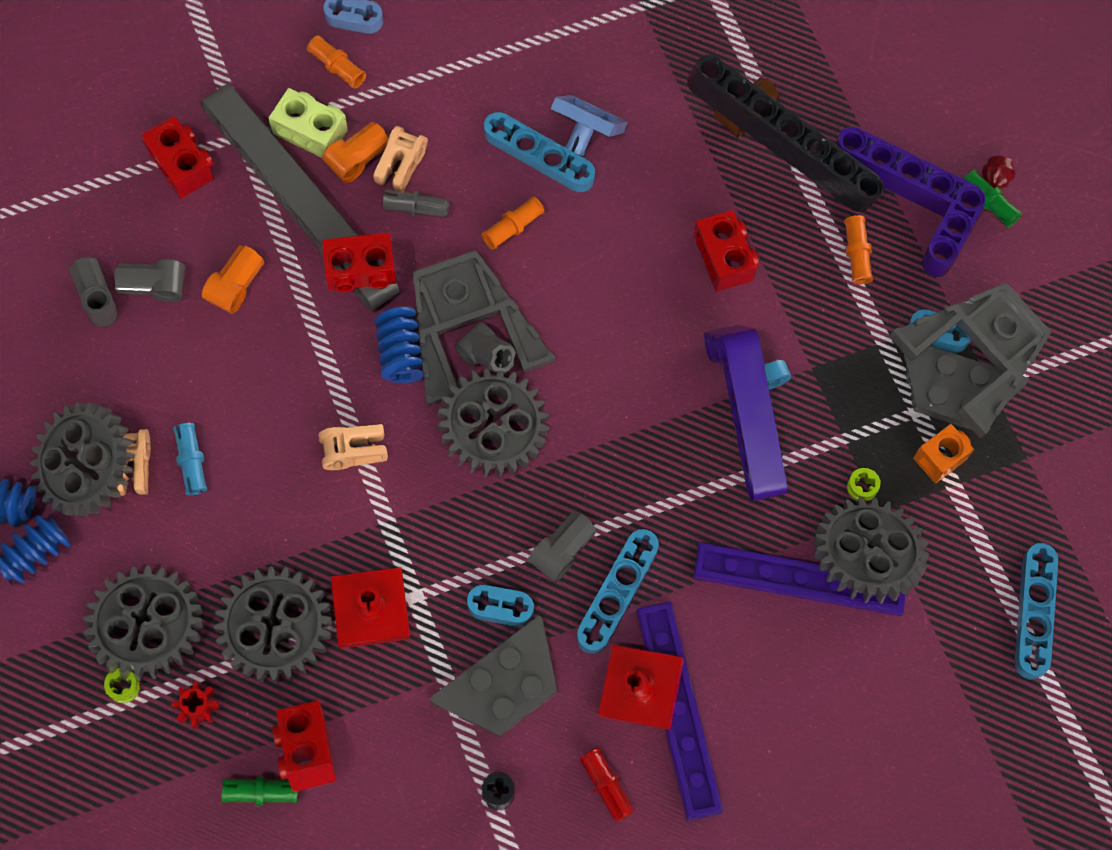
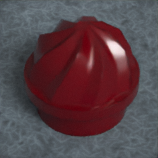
(998, 171)

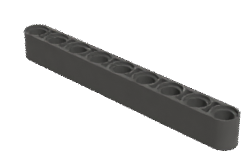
(285, 179)

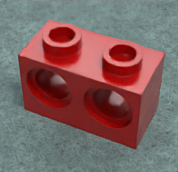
(173, 159)
(718, 251)
(358, 253)
(307, 745)

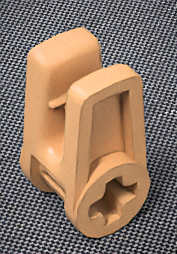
(400, 147)
(141, 448)
(350, 456)

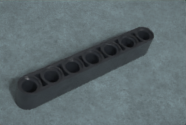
(790, 148)

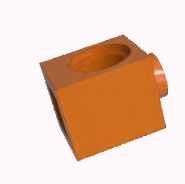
(935, 463)

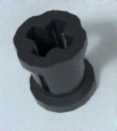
(490, 783)

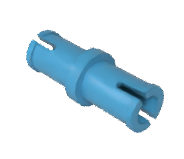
(190, 459)

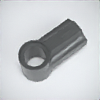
(161, 281)
(93, 291)
(485, 348)
(556, 554)

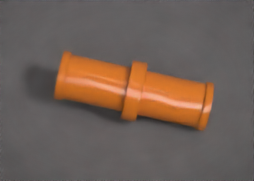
(336, 61)
(512, 223)
(858, 250)

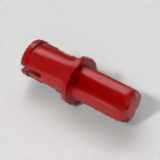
(606, 784)

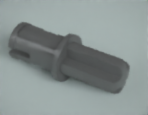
(415, 203)

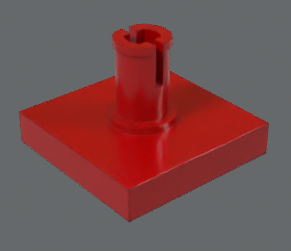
(370, 607)
(641, 687)

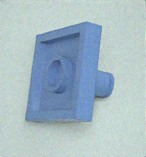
(588, 119)

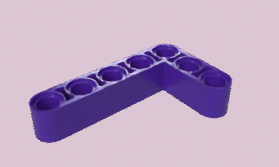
(920, 191)
(751, 408)

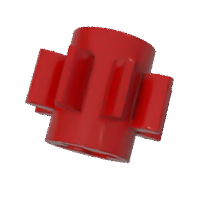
(202, 711)

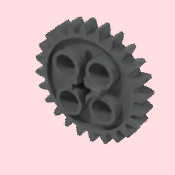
(512, 445)
(70, 472)
(870, 550)
(112, 615)
(241, 619)

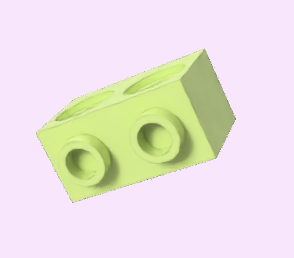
(304, 129)

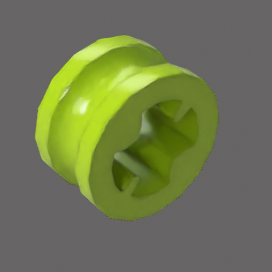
(870, 477)
(127, 694)

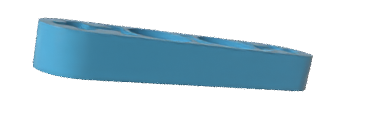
(542, 148)
(621, 593)
(1030, 609)

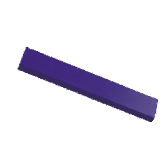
(781, 577)
(686, 738)

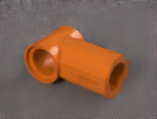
(349, 157)
(230, 286)

